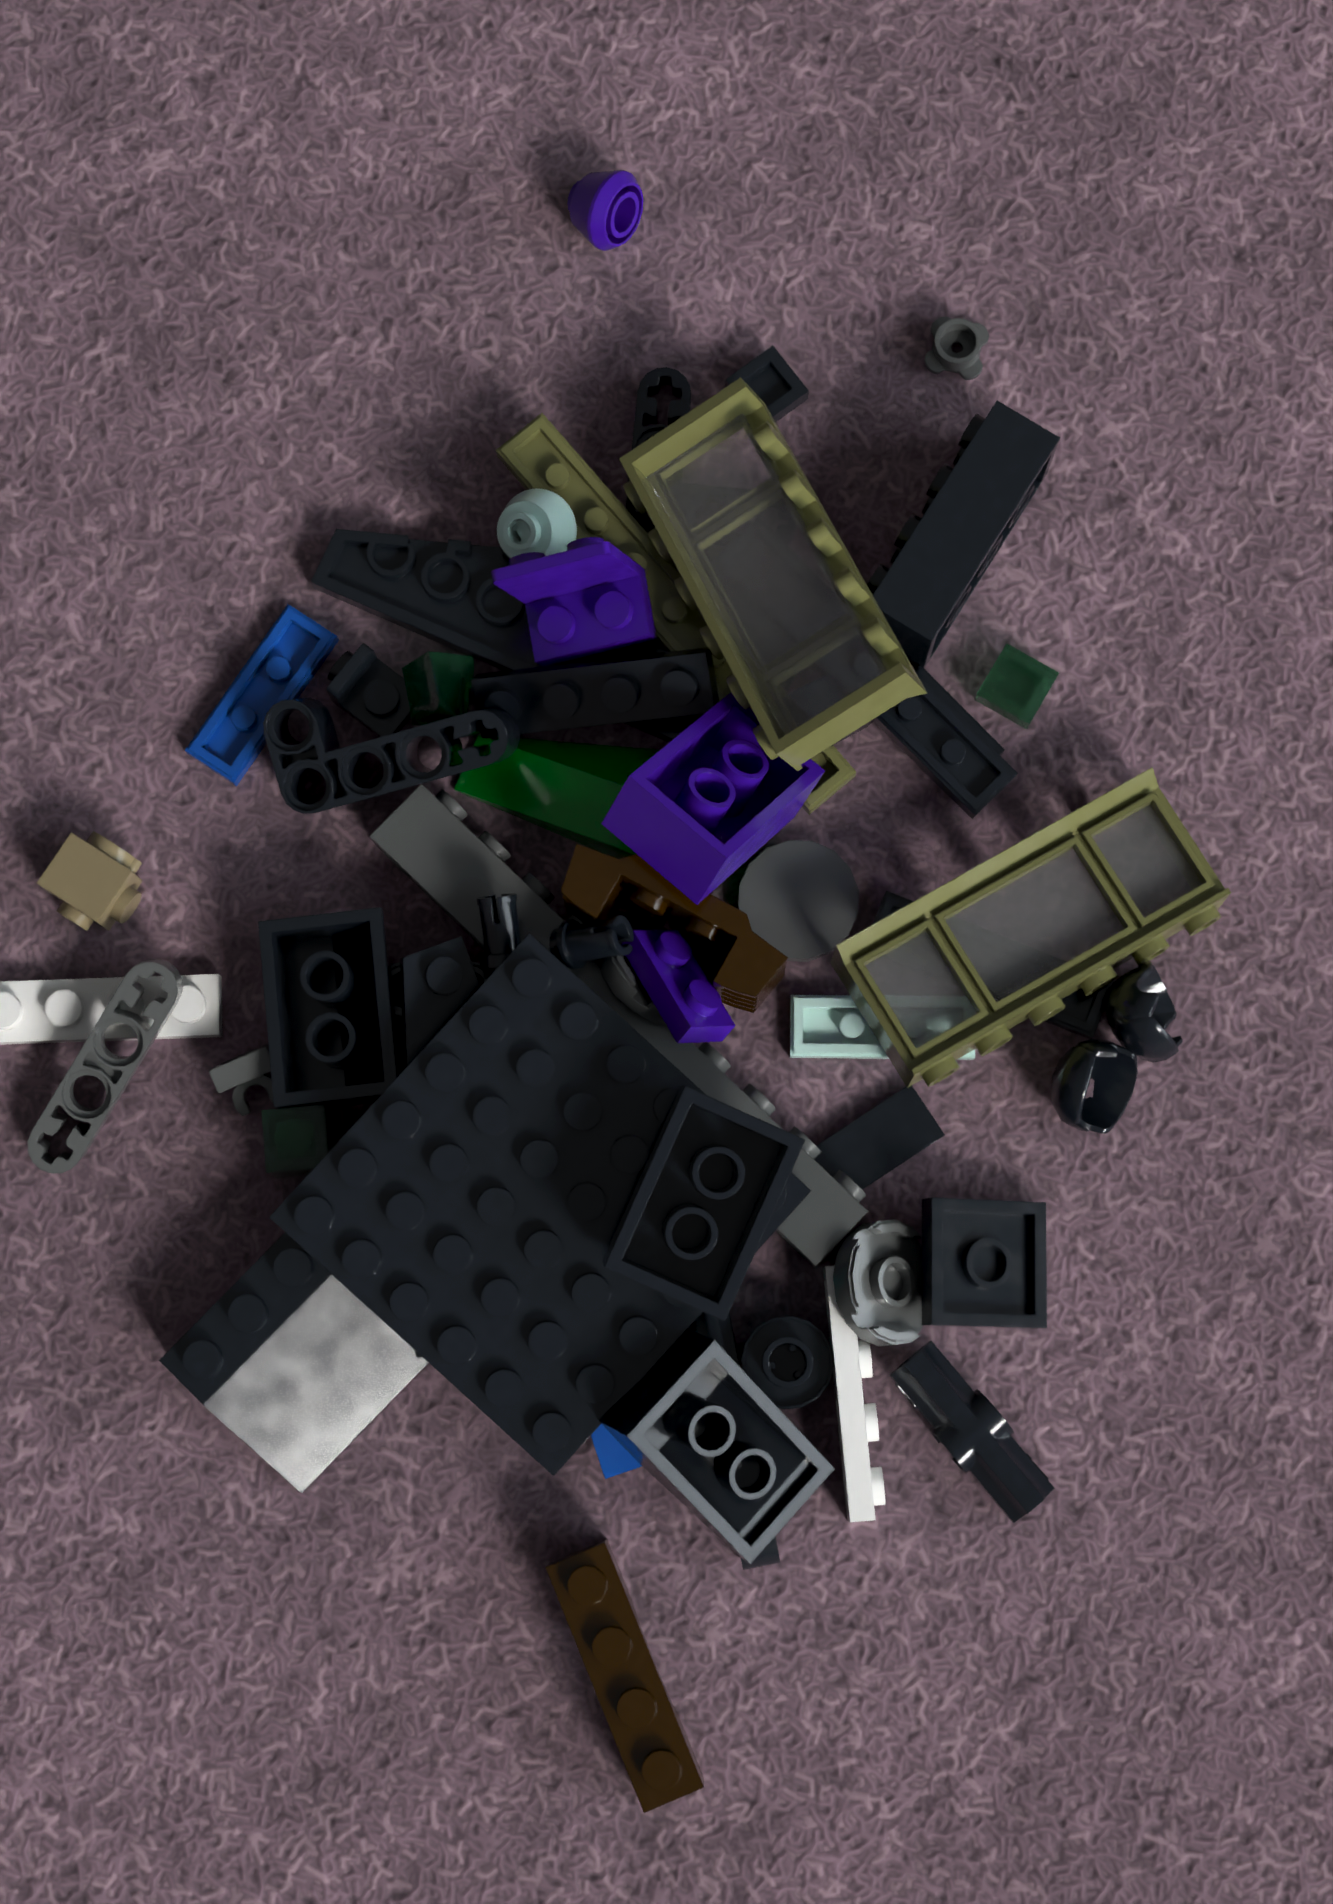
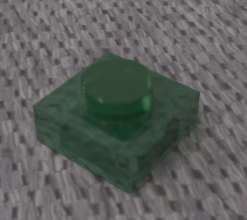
(1016, 686)

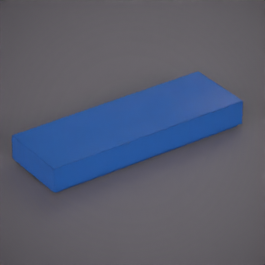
(274, 673)

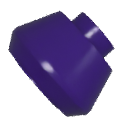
(606, 207)

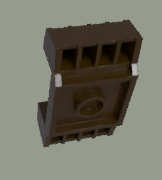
(599, 882)

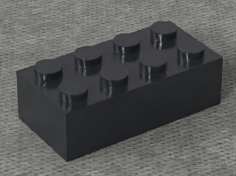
(962, 527)

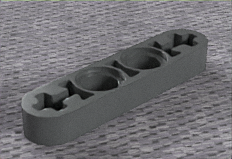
(99, 1062)

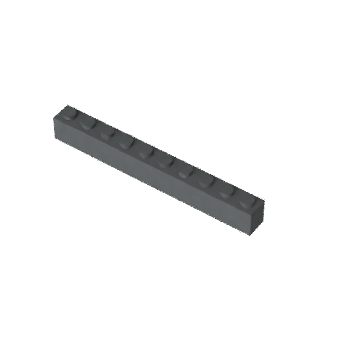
(457, 867)

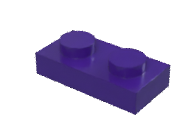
(678, 987)

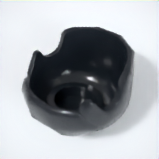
(1140, 1013)
(1114, 1080)

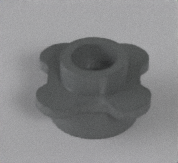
(956, 331)

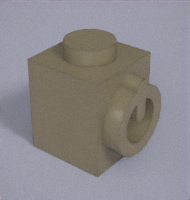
(93, 881)

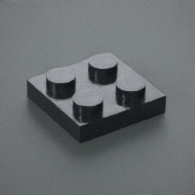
(984, 1263)

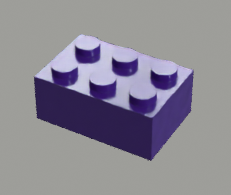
(708, 800)

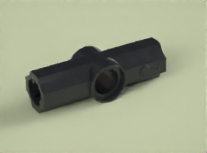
(972, 1431)

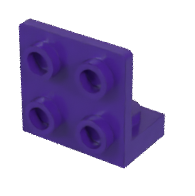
(580, 599)

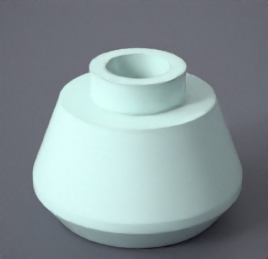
(536, 523)

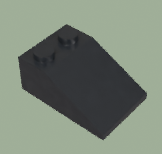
(718, 1444)

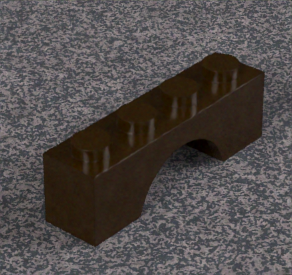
(625, 1676)

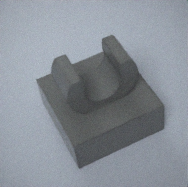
(244, 1072)

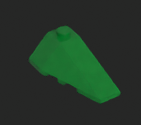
(558, 787)

